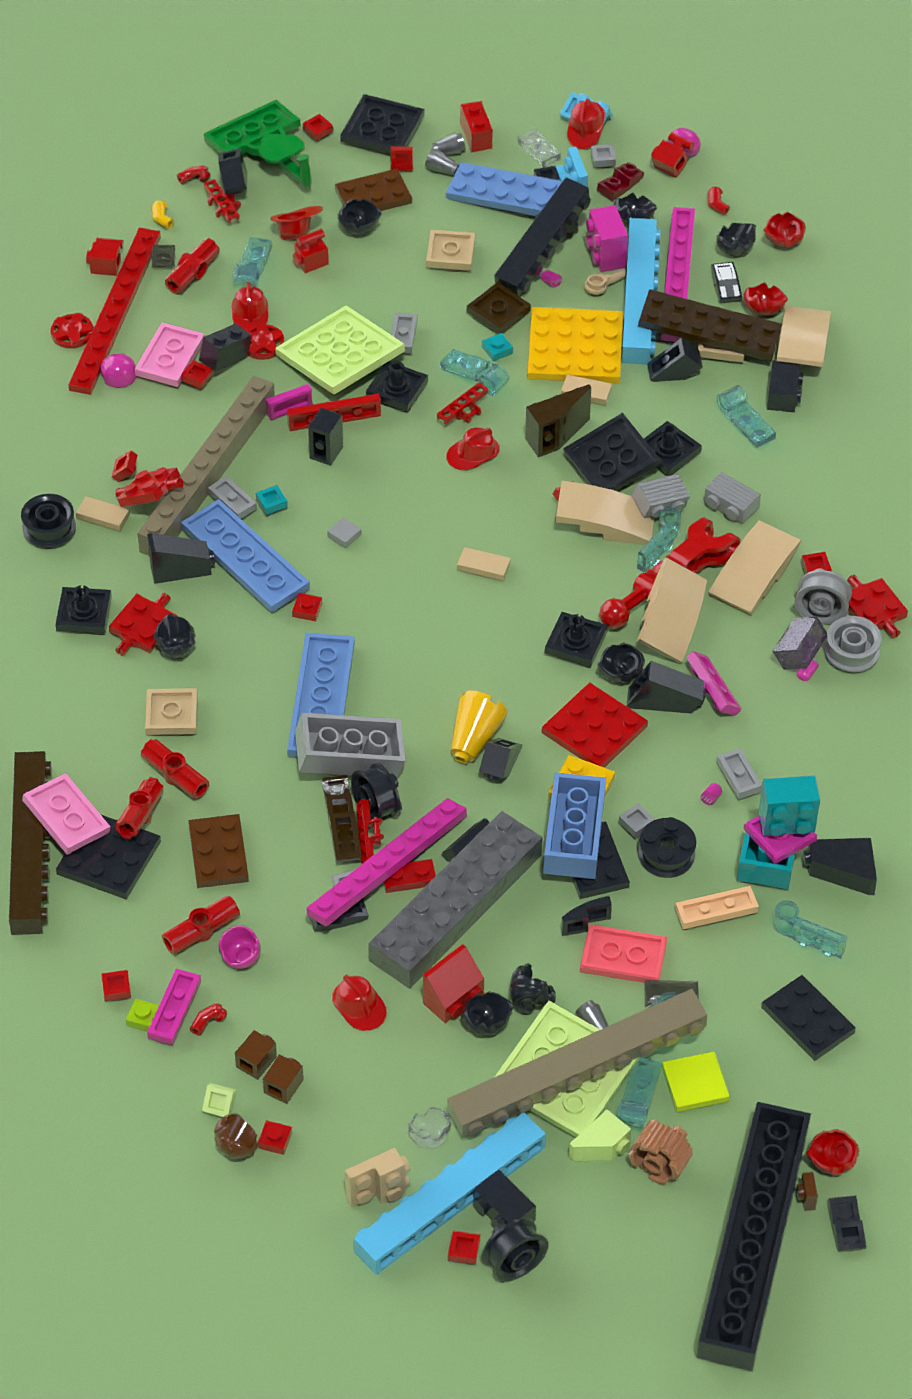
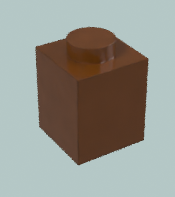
(256, 1054)
(283, 1078)

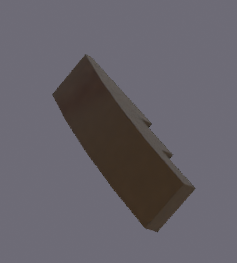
(341, 818)

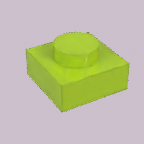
(141, 1014)

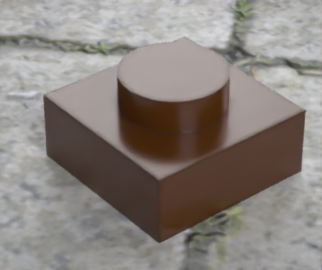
(807, 1191)

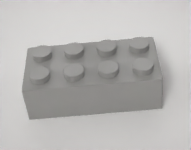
(348, 743)

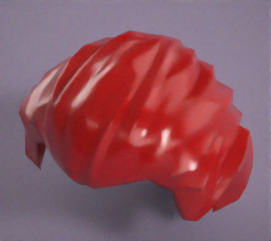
(785, 229)
(764, 300)
(833, 1151)

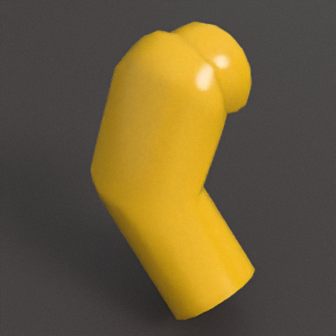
(159, 216)

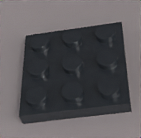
(381, 124)
(612, 454)
(110, 861)

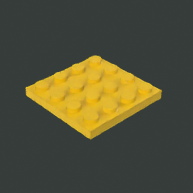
(575, 344)

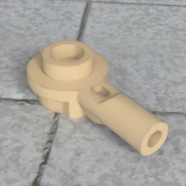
(597, 283)

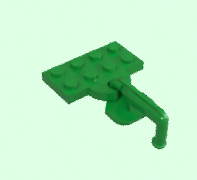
(263, 135)

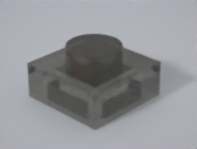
(163, 256)

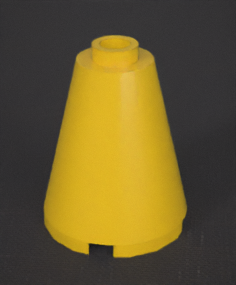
(475, 724)

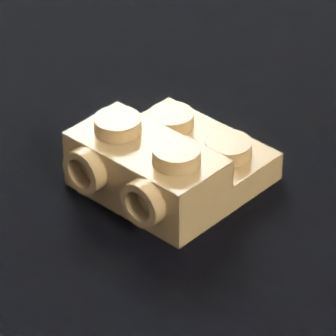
(379, 1177)

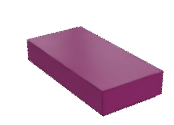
(278, 405)

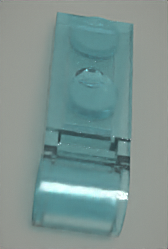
(252, 262)
(476, 369)
(738, 410)
(662, 541)
(807, 932)
(639, 1093)

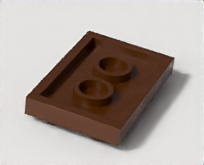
(384, 189)
(218, 851)

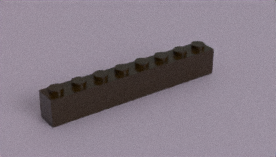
(28, 848)

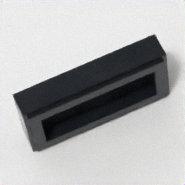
(459, 844)

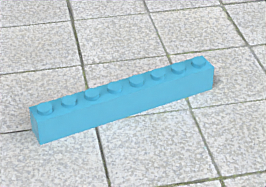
(639, 279)
(447, 1194)

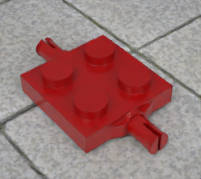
(149, 486)
(876, 603)
(138, 623)

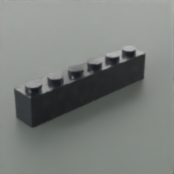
(543, 236)

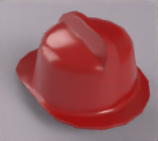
(585, 124)
(295, 223)
(249, 307)
(473, 450)
(359, 1003)

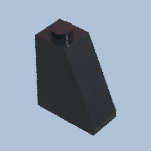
(178, 558)
(665, 690)
(843, 863)

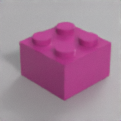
(607, 238)

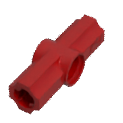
(192, 266)
(175, 768)
(139, 807)
(191, 930)

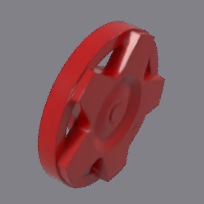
(71, 328)
(264, 339)

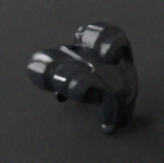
(529, 992)

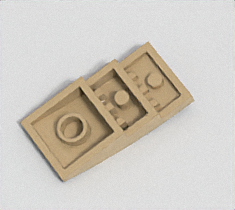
(804, 336)
(603, 513)
(754, 567)
(672, 610)

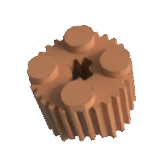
(661, 1151)

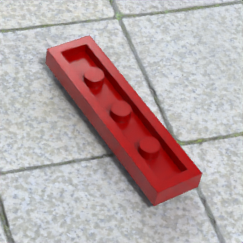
(350, 409)

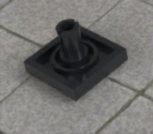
(397, 385)
(672, 447)
(83, 609)
(576, 638)

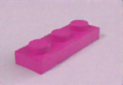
(713, 683)
(174, 1006)

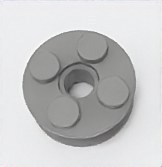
(823, 595)
(853, 644)

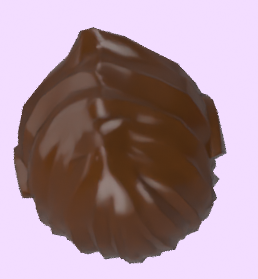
(235, 1137)

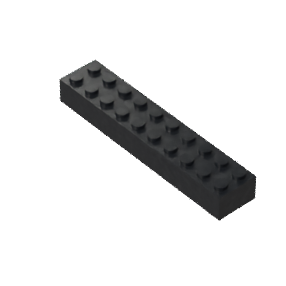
(753, 1236)

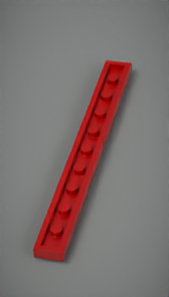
(114, 311)

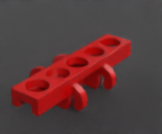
(221, 200)
(470, 402)
(364, 824)

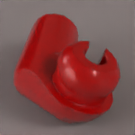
(192, 172)
(715, 202)
(205, 1015)

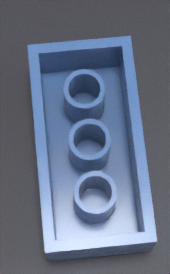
(574, 825)

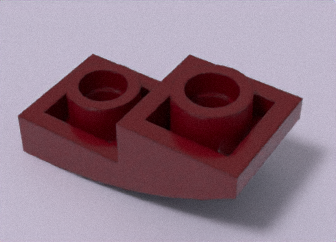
(621, 181)

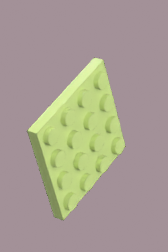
(340, 349)
(575, 1108)

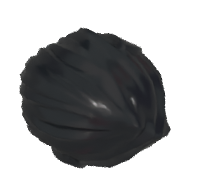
(635, 207)
(359, 216)
(736, 238)
(174, 636)
(621, 662)
(487, 1013)

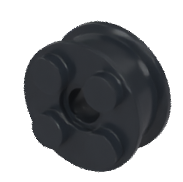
(48, 520)
(379, 788)
(654, 849)
(515, 1249)

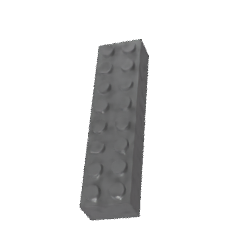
(455, 899)

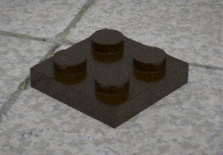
(498, 308)

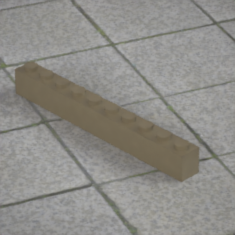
(209, 462)
(577, 1062)

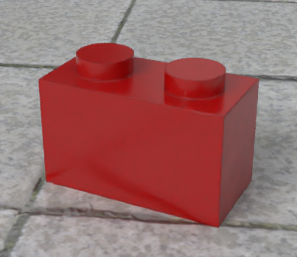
(476, 126)

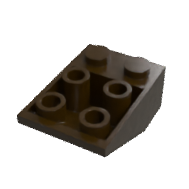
(557, 419)

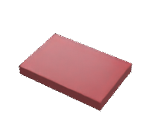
(623, 954)

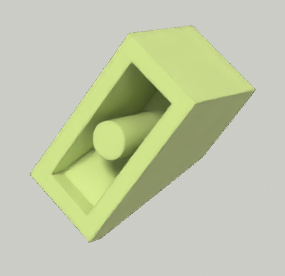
(601, 1140)

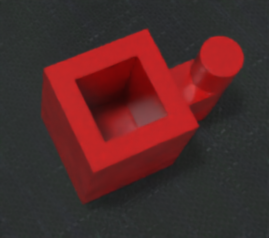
(671, 157)
(311, 251)
(105, 256)

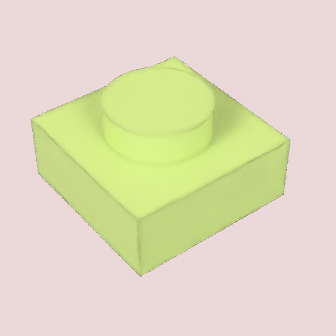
(218, 1100)

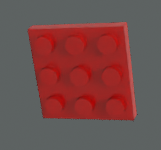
(594, 726)

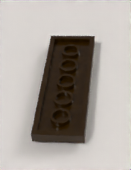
(710, 325)

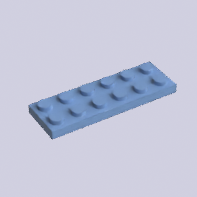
(501, 189)
(246, 555)
(322, 678)

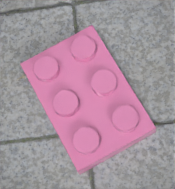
(169, 354)
(66, 813)

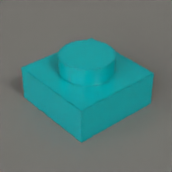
(497, 347)
(271, 499)

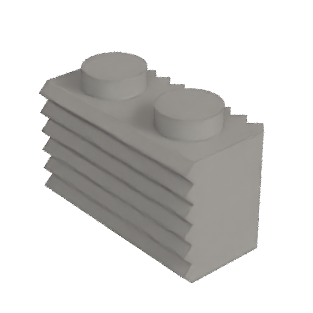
(659, 494)
(732, 498)

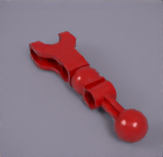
(694, 554)

